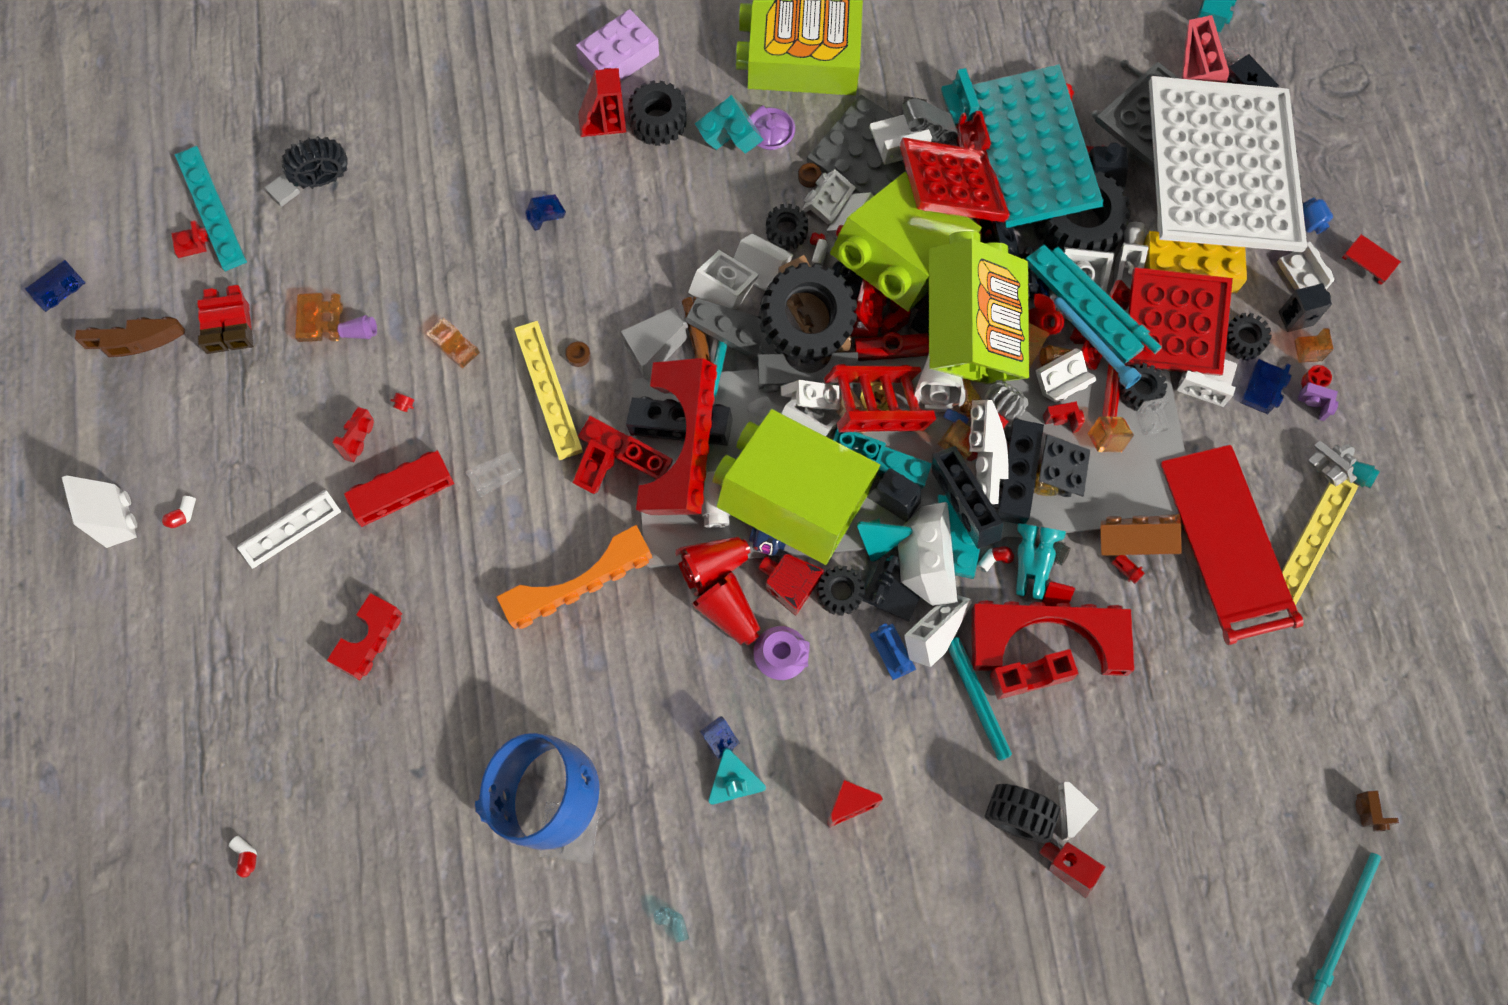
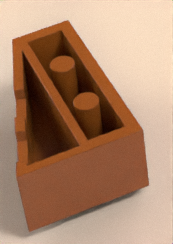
(1141, 535)

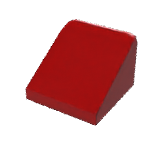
(1057, 593)

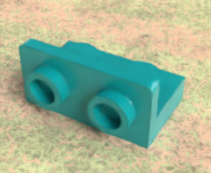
(960, 97)

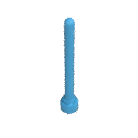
(1127, 375)

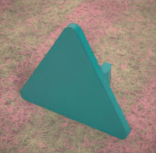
(881, 537)
(733, 780)

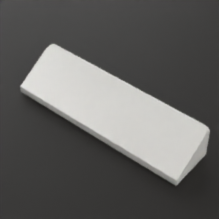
(288, 528)

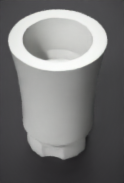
(713, 516)

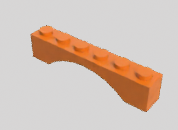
(527, 603)

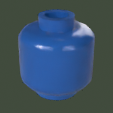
(1316, 215)

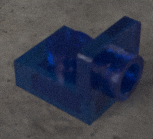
(544, 209)
(719, 736)

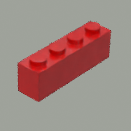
(398, 488)

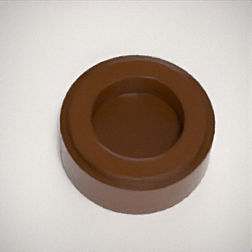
(808, 175)
(578, 354)

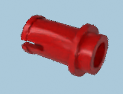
(1128, 568)

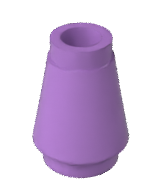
(360, 328)

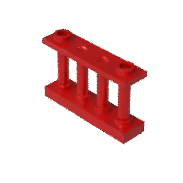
(875, 419)

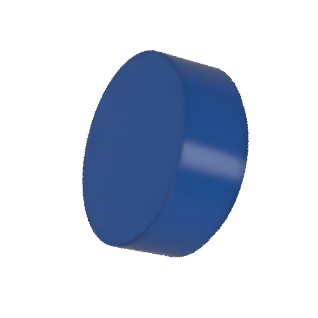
(953, 416)

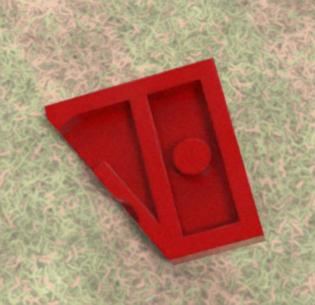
(357, 428)

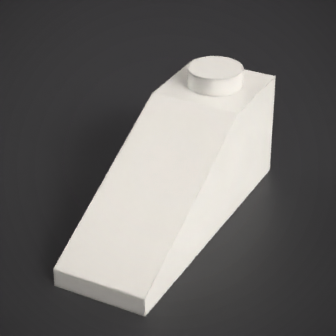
(935, 631)

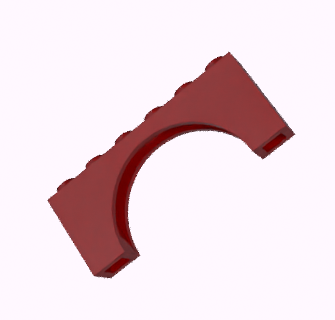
(683, 485)
(1105, 629)

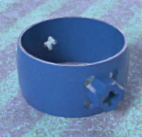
(505, 773)

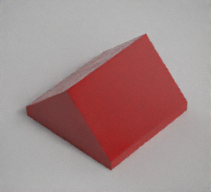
(851, 802)

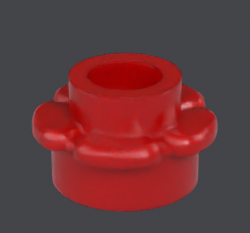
(402, 402)

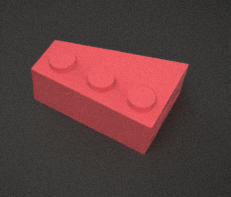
(1203, 52)

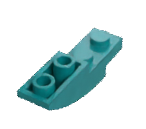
(909, 466)

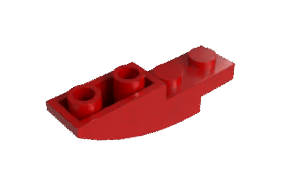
(626, 448)

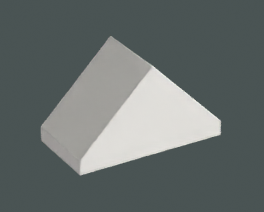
(1127, 259)
(1075, 810)

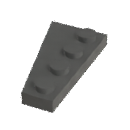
(730, 326)

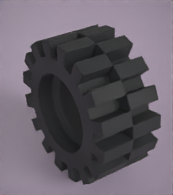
(791, 215)
(1256, 328)
(1153, 379)
(840, 575)

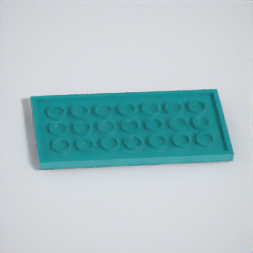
(1037, 146)

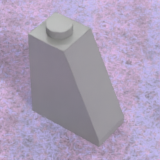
(655, 339)

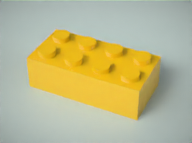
(1196, 259)

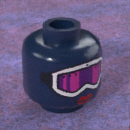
(765, 543)

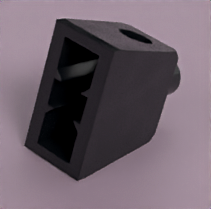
(1111, 161)
(896, 494)

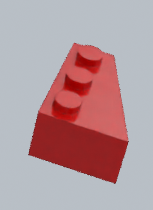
(603, 105)

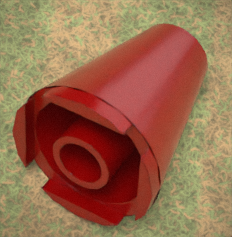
(711, 561)
(729, 610)

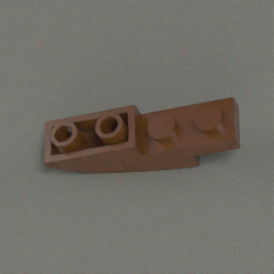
(138, 337)

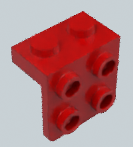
(868, 311)

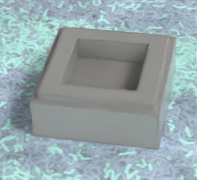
(282, 190)

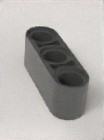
(924, 116)

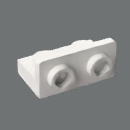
(829, 196)
(1305, 268)
(1064, 376)
(813, 394)

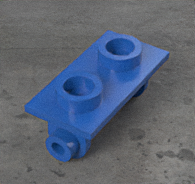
(892, 651)

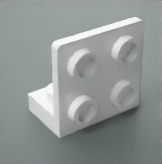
(889, 134)
(1209, 387)

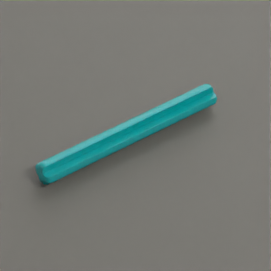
(979, 700)

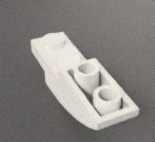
(989, 441)

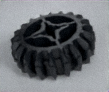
(314, 162)

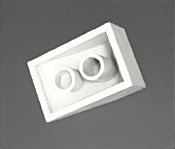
(100, 510)

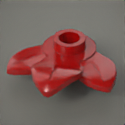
(1044, 313)

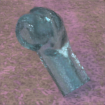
(674, 920)

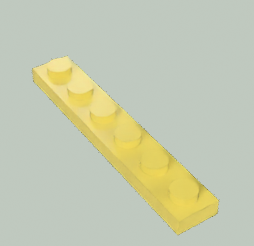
(548, 390)
(1316, 536)

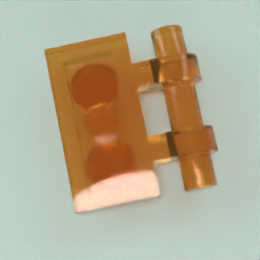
(310, 317)

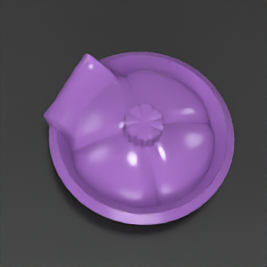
(774, 126)
(781, 653)

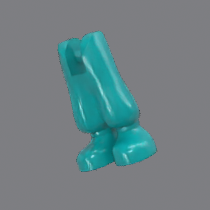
(1034, 561)

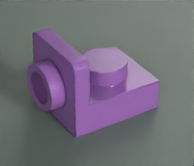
(1321, 397)

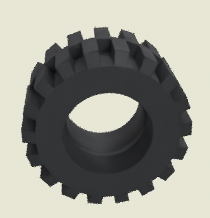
(657, 97)
(1022, 813)

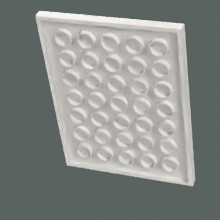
(1226, 164)

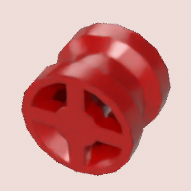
(1321, 375)

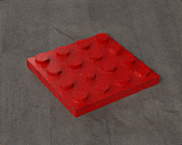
(953, 180)
(1184, 316)

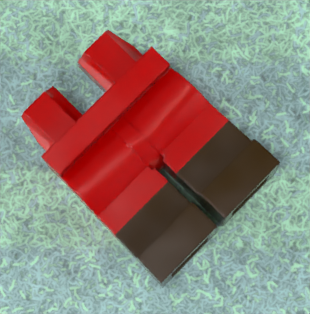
(224, 321)

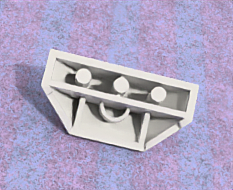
(928, 556)

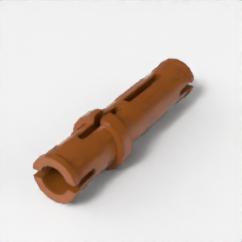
(697, 336)

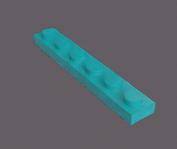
(211, 208)
(1084, 304)

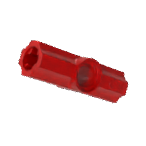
(907, 346)

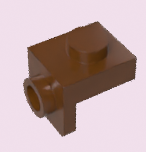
(1370, 812)

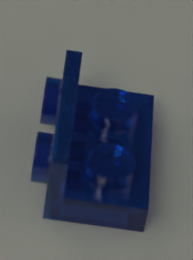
(55, 286)
(1265, 386)

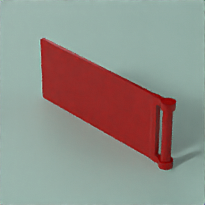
(1229, 542)

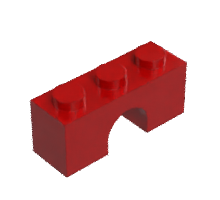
(357, 657)
(1023, 678)

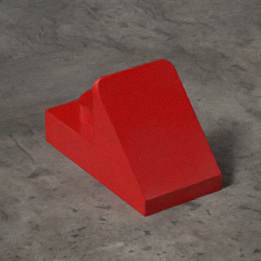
(593, 466)

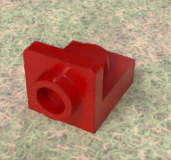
(190, 241)
(896, 319)
(1062, 413)

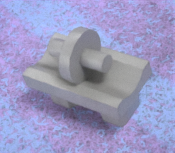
(1338, 458)

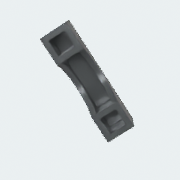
(776, 372)

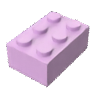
(619, 44)

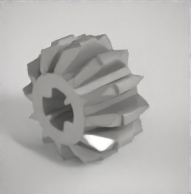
(1007, 399)

